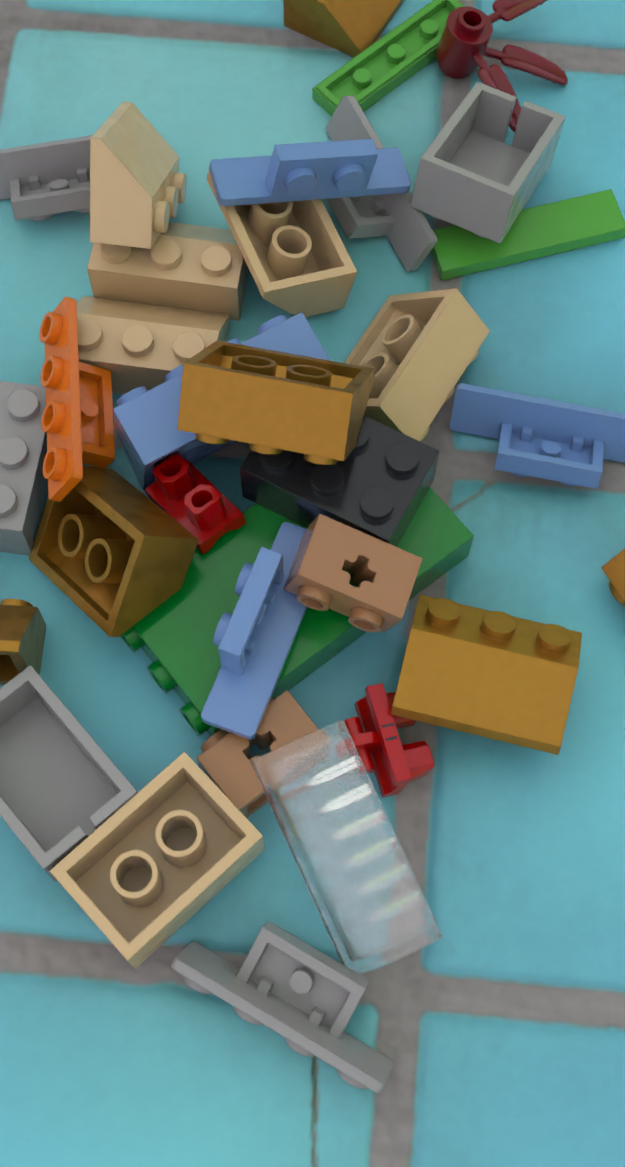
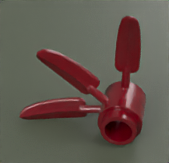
(466, 42)

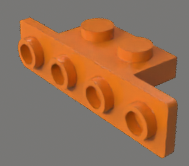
(77, 405)

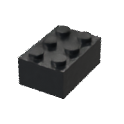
(369, 491)

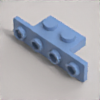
(310, 173)
(541, 434)
(255, 638)

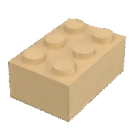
(159, 859)

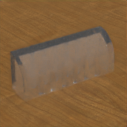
(346, 848)

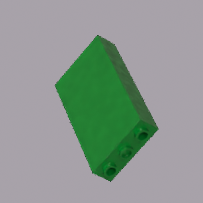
(183, 627)

